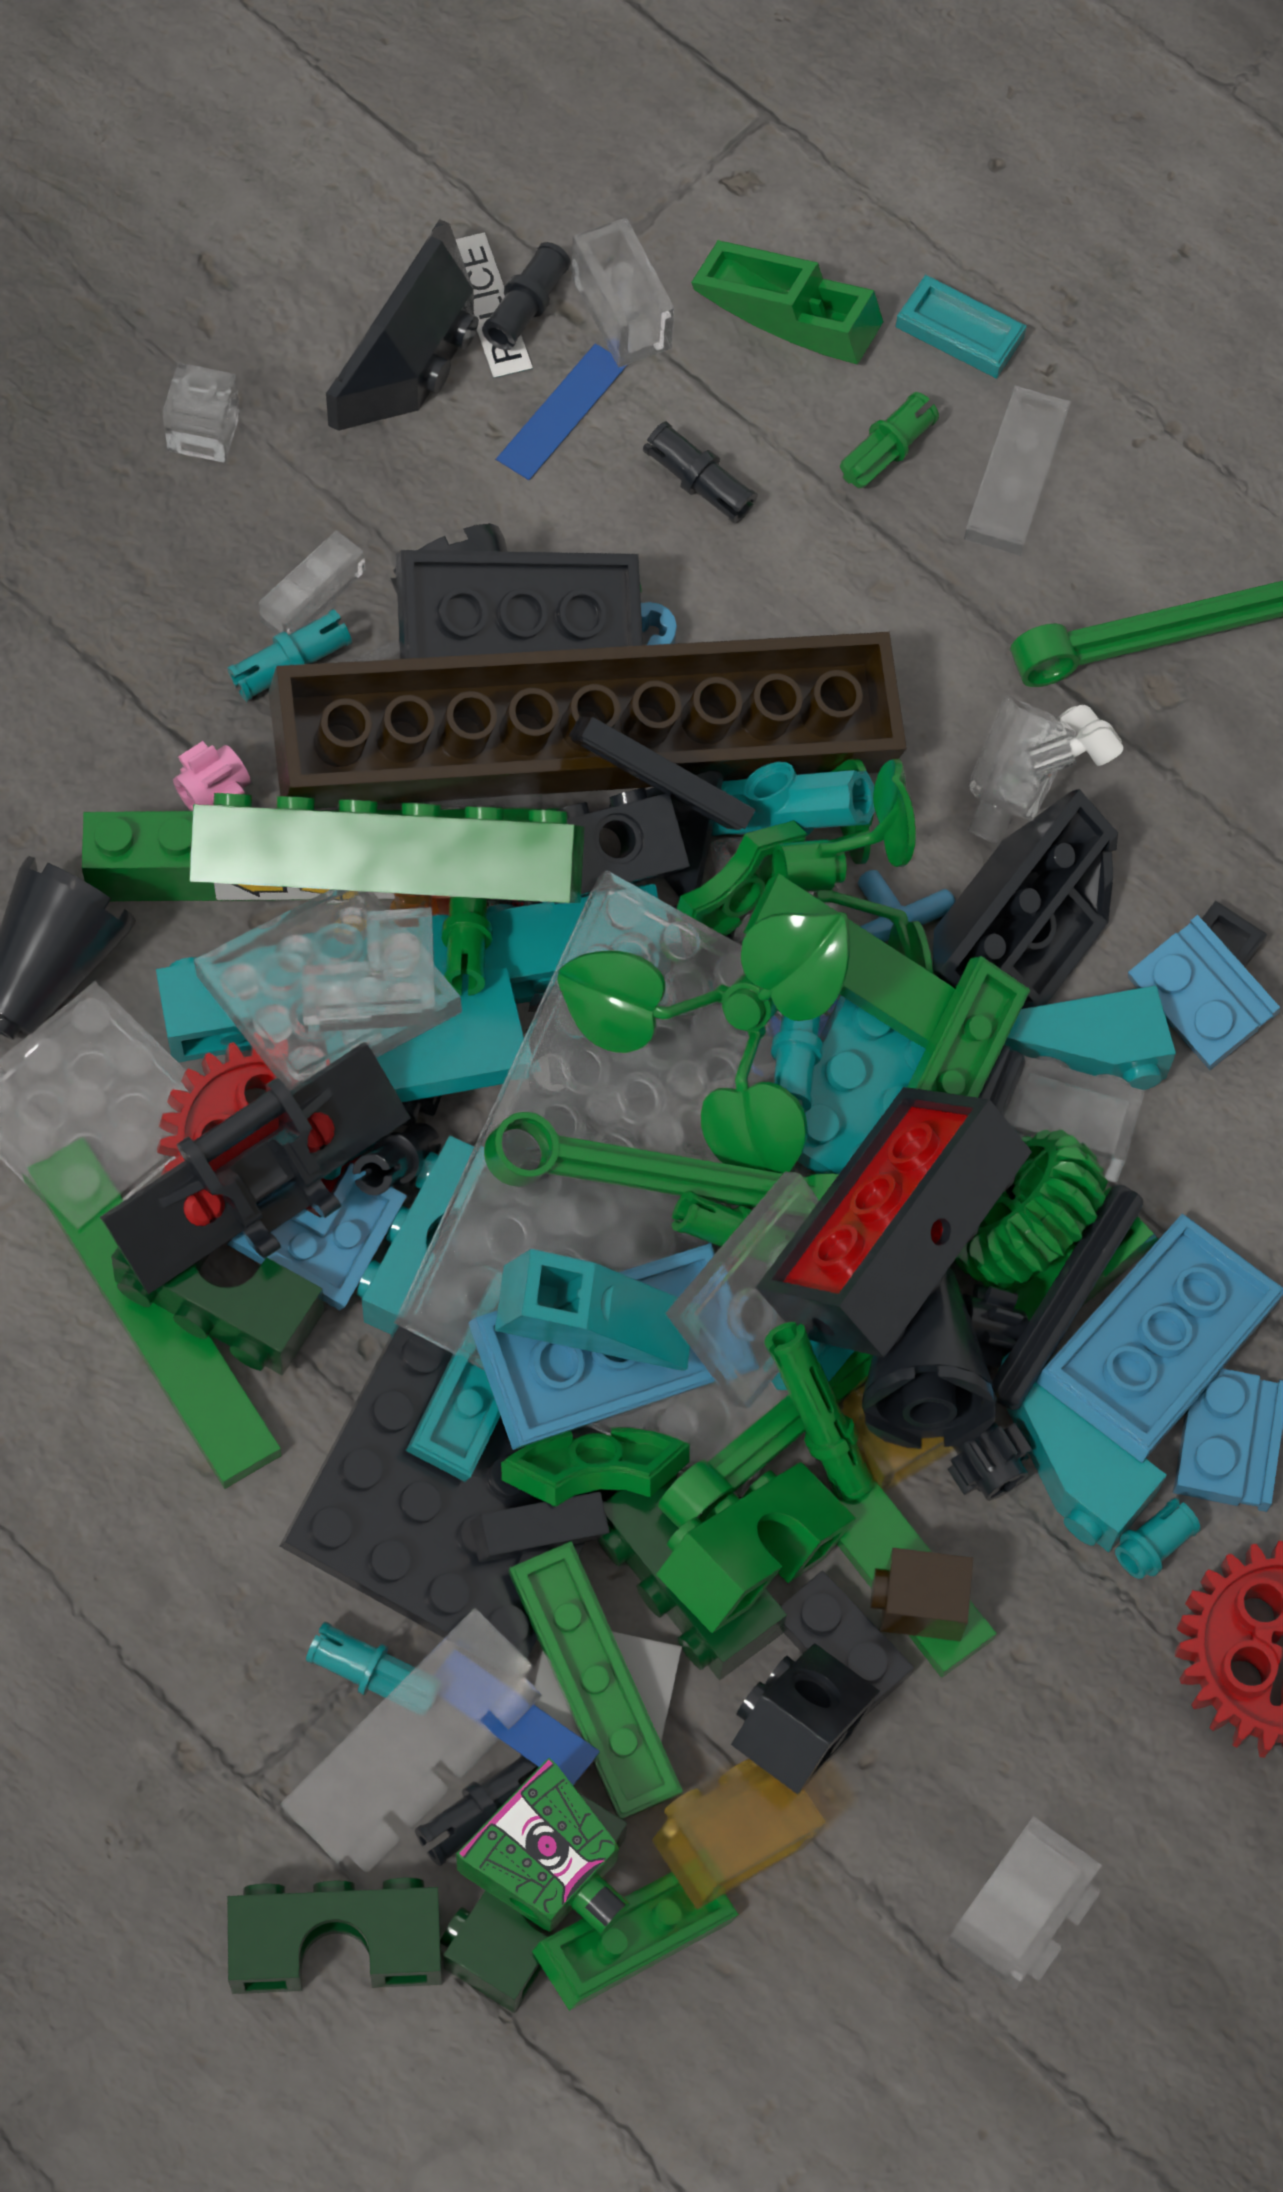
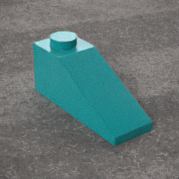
(1101, 1034)
(1085, 1472)

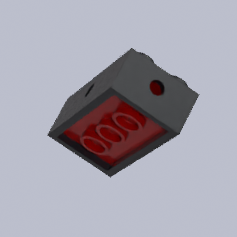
(895, 1220)

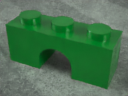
(733, 1556)

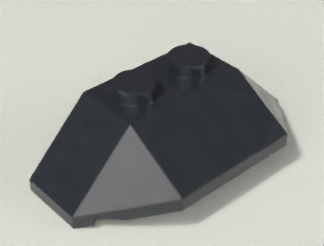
(410, 339)
(1034, 901)

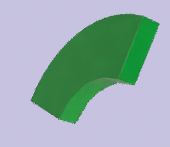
(741, 881)
(572, 1466)

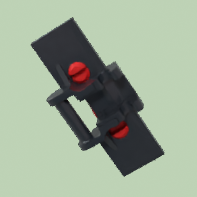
(257, 1169)

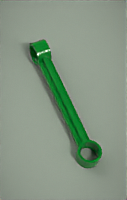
(1053, 652)
(632, 1166)
(713, 1480)

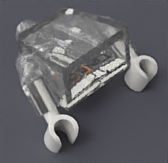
(1024, 757)

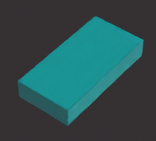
(961, 326)

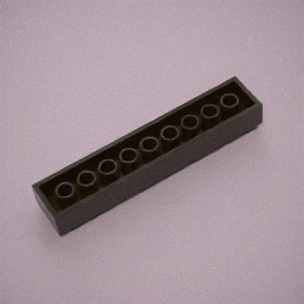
(506, 718)

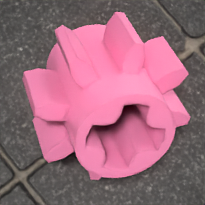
(209, 772)

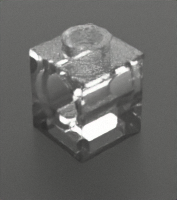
(201, 412)

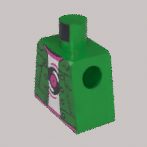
(546, 1855)

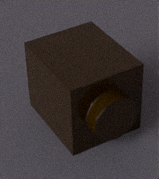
(923, 1594)

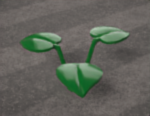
(822, 863)
(789, 967)

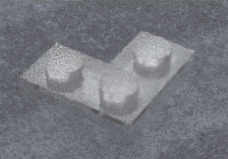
(387, 989)

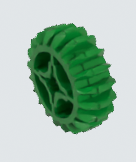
(1038, 1213)

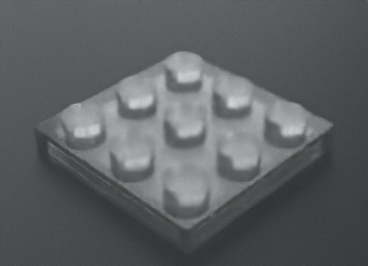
(262, 985)
(86, 1106)

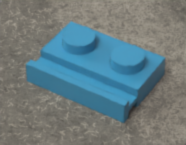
(1205, 992)
(1232, 1441)

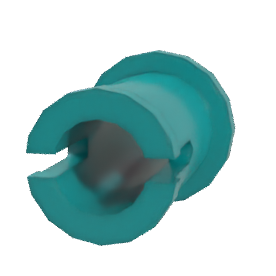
(1146, 1548)

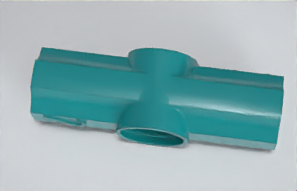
(808, 799)

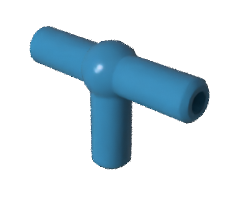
(922, 910)

